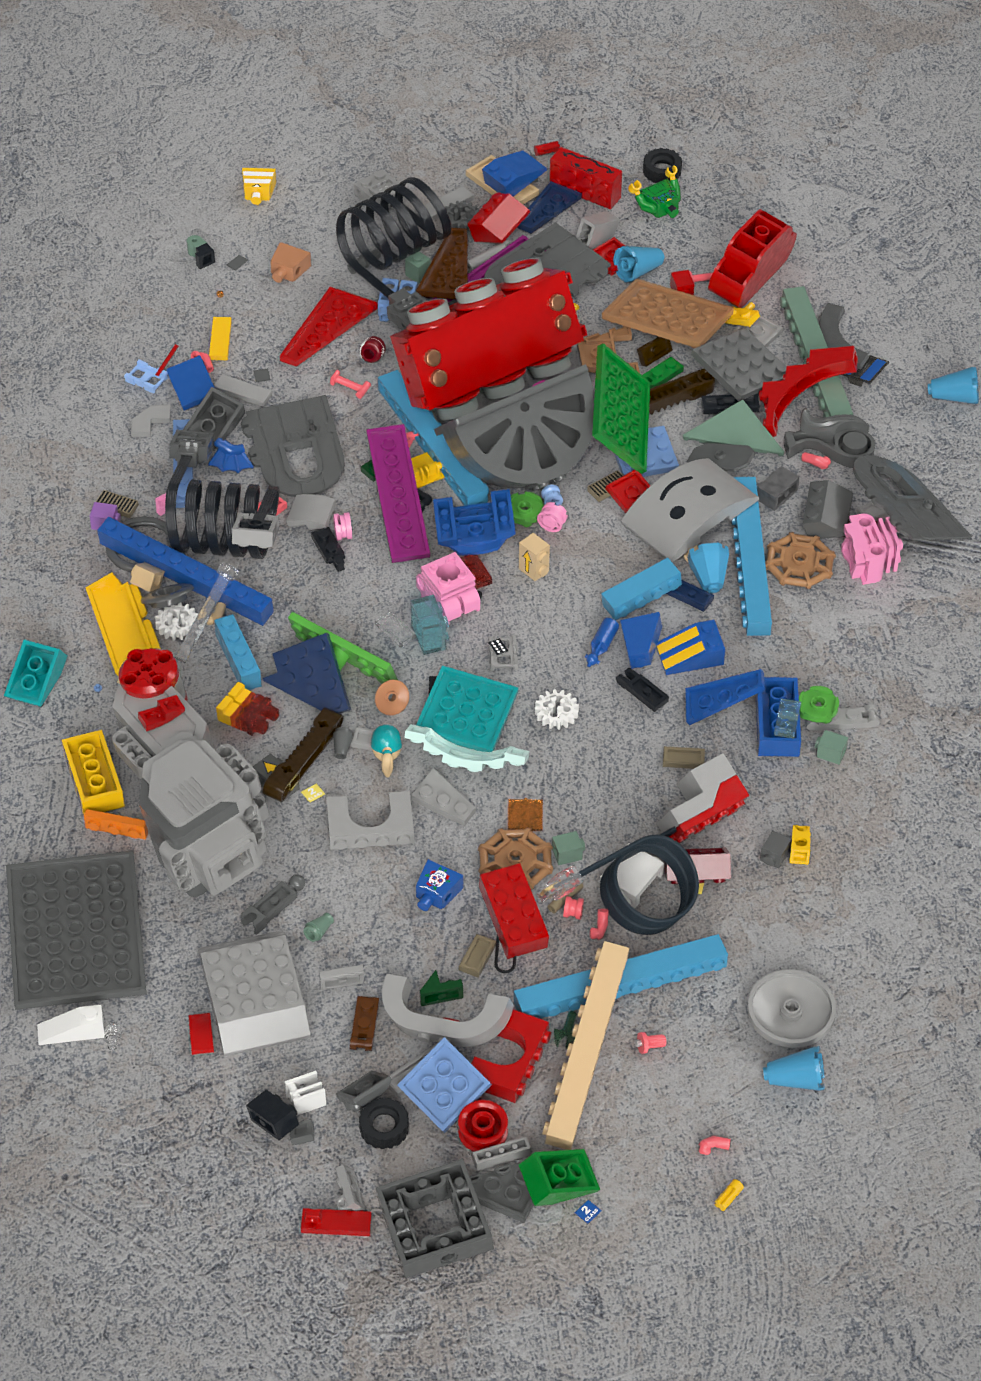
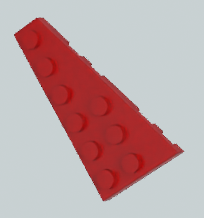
(328, 320)

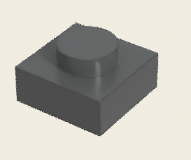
(302, 1133)

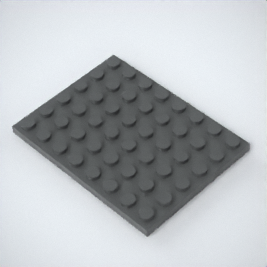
(75, 930)

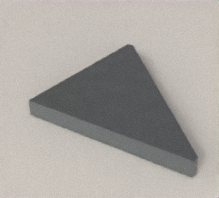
(504, 1191)

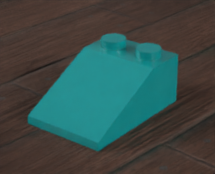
(35, 673)

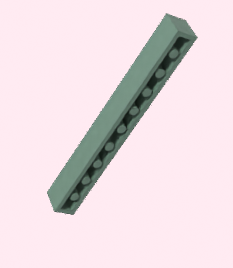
(808, 336)

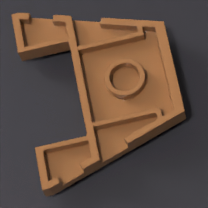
(588, 348)

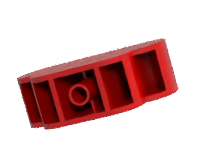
(752, 258)

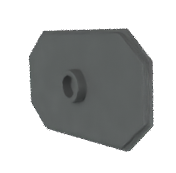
(727, 456)

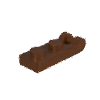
(364, 1023)

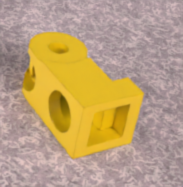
(800, 845)

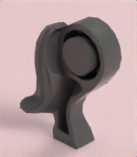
(837, 437)

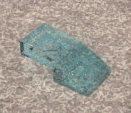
(787, 718)

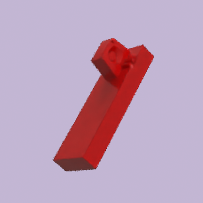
(336, 1222)

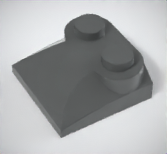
(364, 1090)

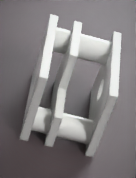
(308, 1096)

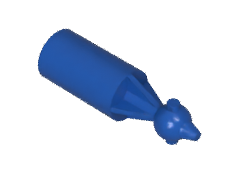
(602, 640)

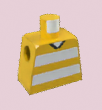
(258, 184)

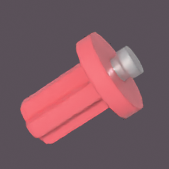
(646, 1042)

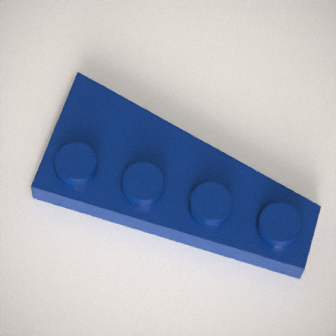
(717, 695)

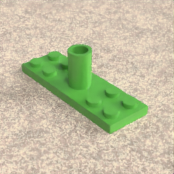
(344, 650)

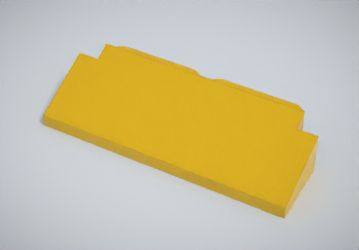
(121, 618)

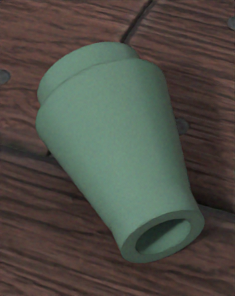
(317, 928)

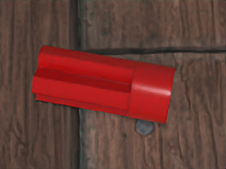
(546, 148)

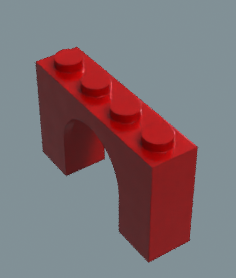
(510, 1079)

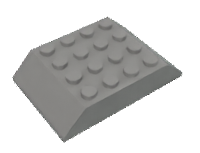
(254, 993)

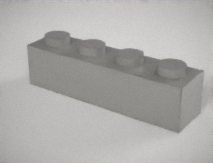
(501, 1153)

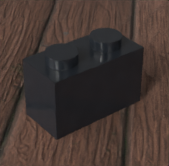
(273, 1114)

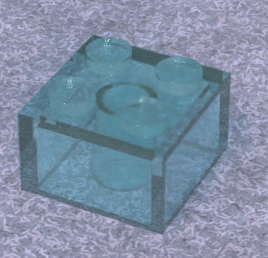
(429, 624)

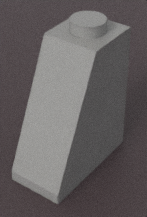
(597, 229)

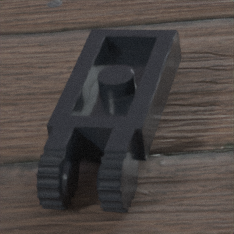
(642, 689)

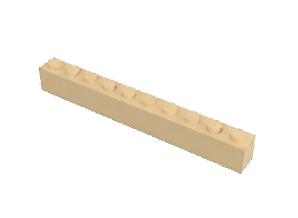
(586, 1047)

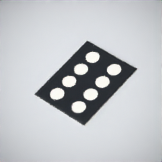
(498, 646)

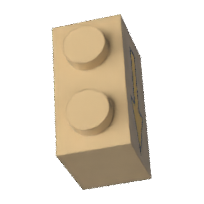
(534, 557)

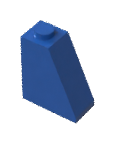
(641, 638)

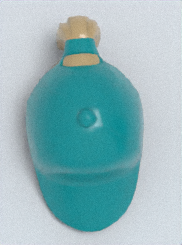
(386, 746)

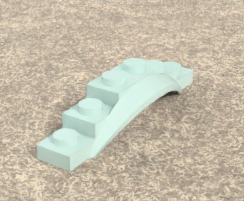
(460, 756)

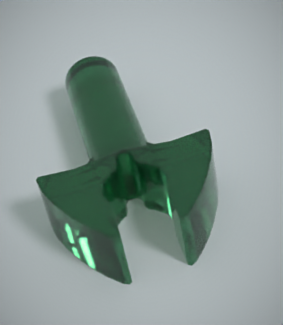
(566, 1031)

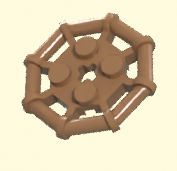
(802, 547)
(521, 848)

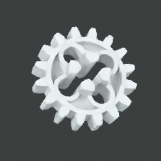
(170, 626)
(566, 711)

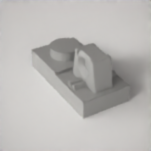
(352, 1196)

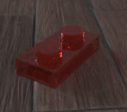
(481, 575)

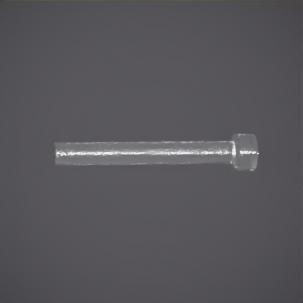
(226, 574)

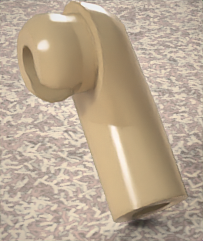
(218, 613)

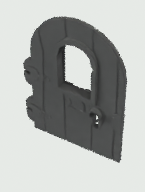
(564, 254)
(286, 429)
(916, 513)

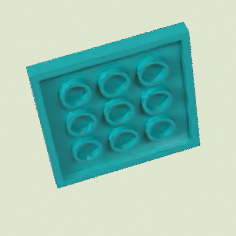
(468, 709)

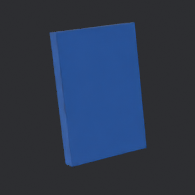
(190, 381)

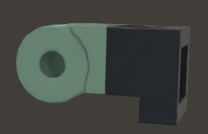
(201, 251)

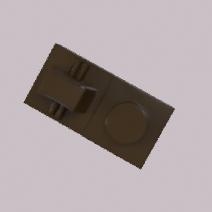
(654, 350)

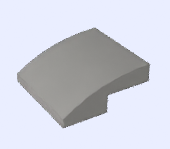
(311, 511)

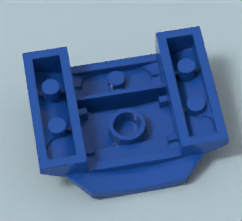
(475, 527)

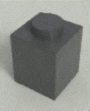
(775, 849)

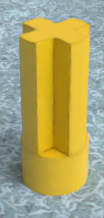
(729, 1194)

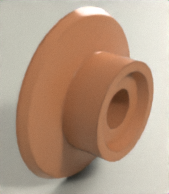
(397, 702)

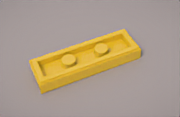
(220, 338)

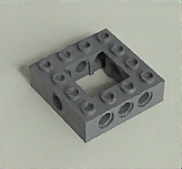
(424, 1189)

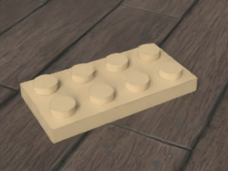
(475, 174)

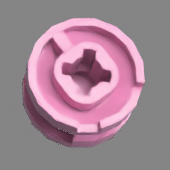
(552, 516)
(342, 526)

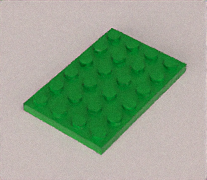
(621, 408)

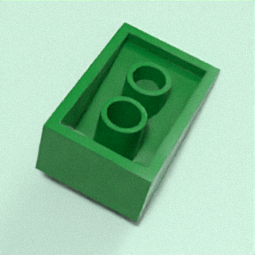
(558, 1176)

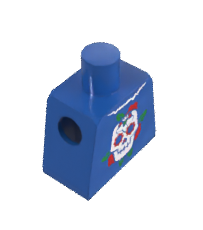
(437, 886)

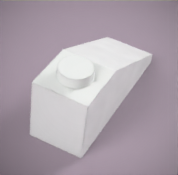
(73, 1025)

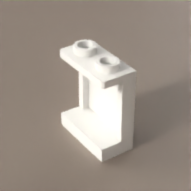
(637, 874)

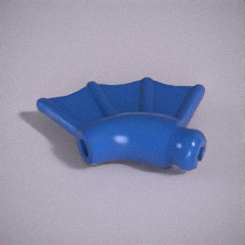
(230, 457)

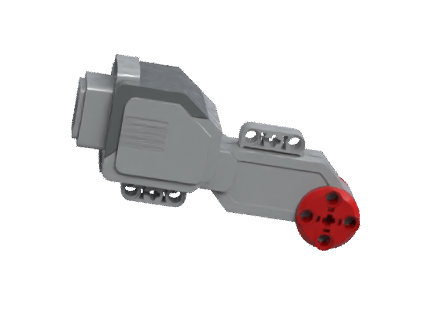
(194, 797)

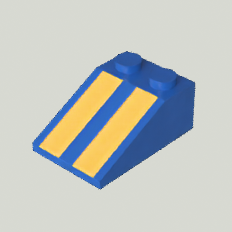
(692, 648)

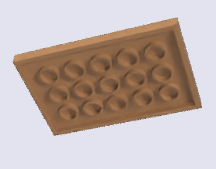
(667, 313)

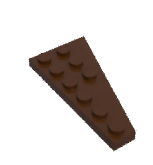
(447, 268)

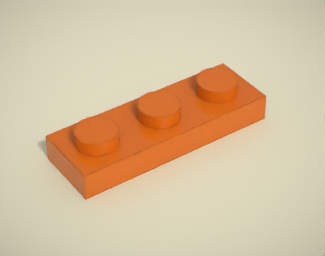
(115, 824)

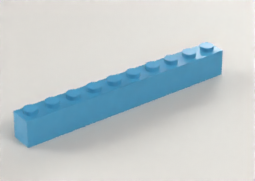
(422, 421)
(752, 567)
(639, 974)

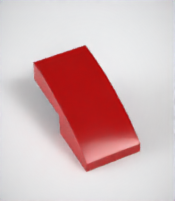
(166, 711)
(201, 1033)

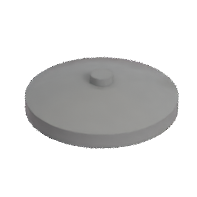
(791, 1008)

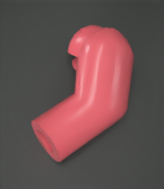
(713, 1141)

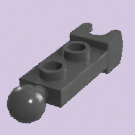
(272, 903)

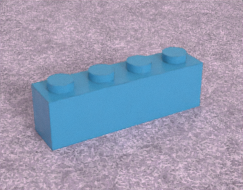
(641, 589)
(237, 652)

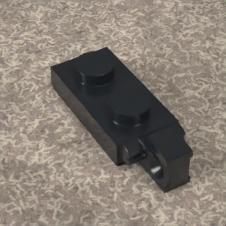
(329, 547)

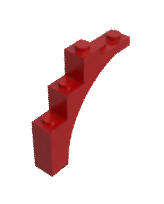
(819, 366)

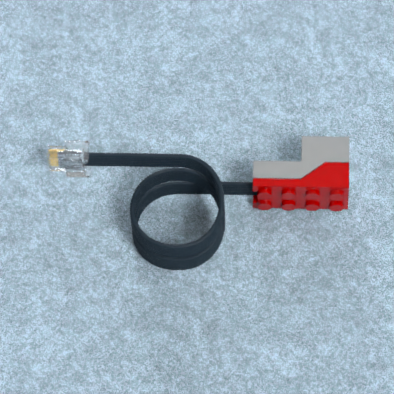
(710, 794)

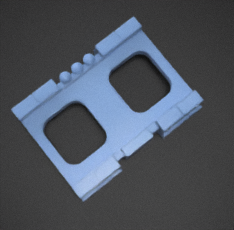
(143, 381)

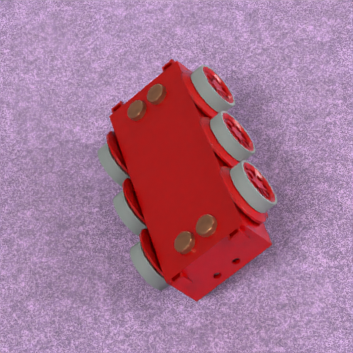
(488, 338)

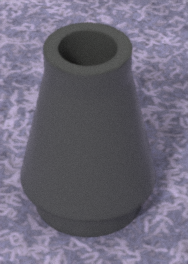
(342, 740)

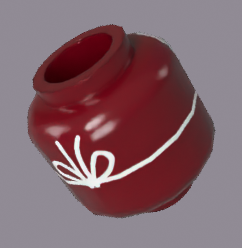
(372, 349)

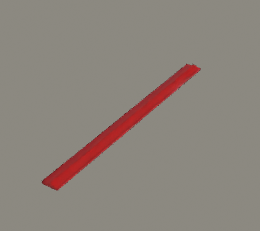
(166, 360)

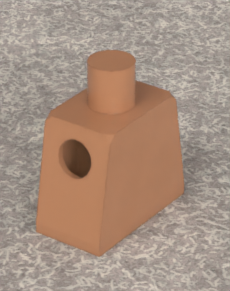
(289, 262)

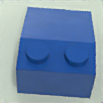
(512, 172)

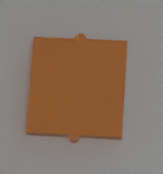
(525, 814)

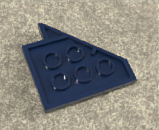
(311, 674)

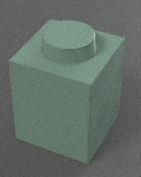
(416, 266)
(831, 747)
(568, 848)

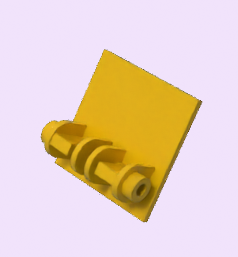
(426, 470)

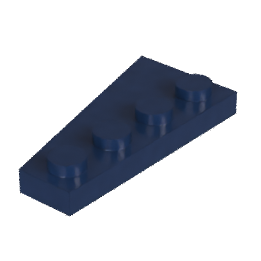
(548, 205)

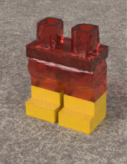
(246, 710)

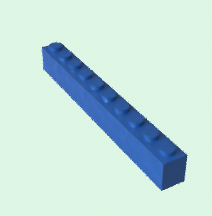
(184, 569)

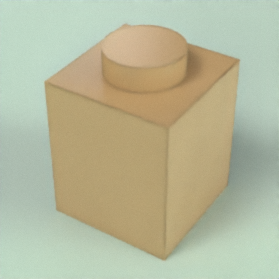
(146, 576)

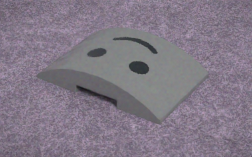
(686, 506)

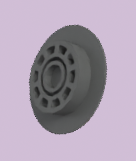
(167, 595)

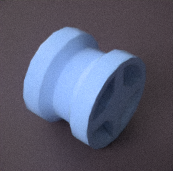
(552, 494)

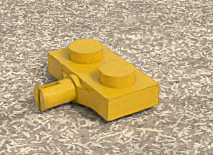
(744, 316)

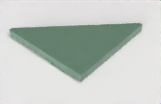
(737, 427)

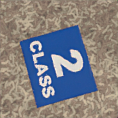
(588, 1211)

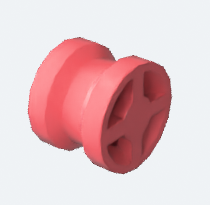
(573, 907)

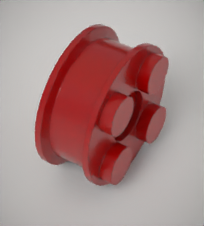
(482, 1113)

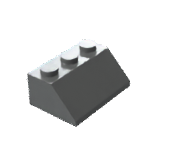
(827, 509)

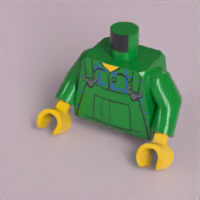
(659, 198)

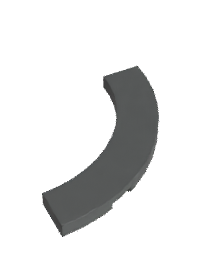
(830, 329)

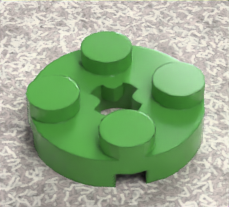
(528, 516)
(815, 713)

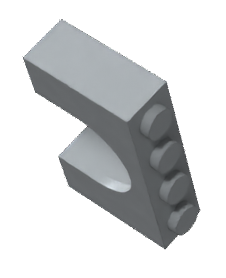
(394, 831)

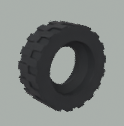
(661, 156)
(388, 1139)

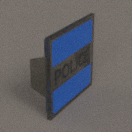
(868, 372)

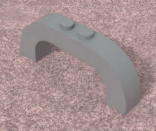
(429, 1028)

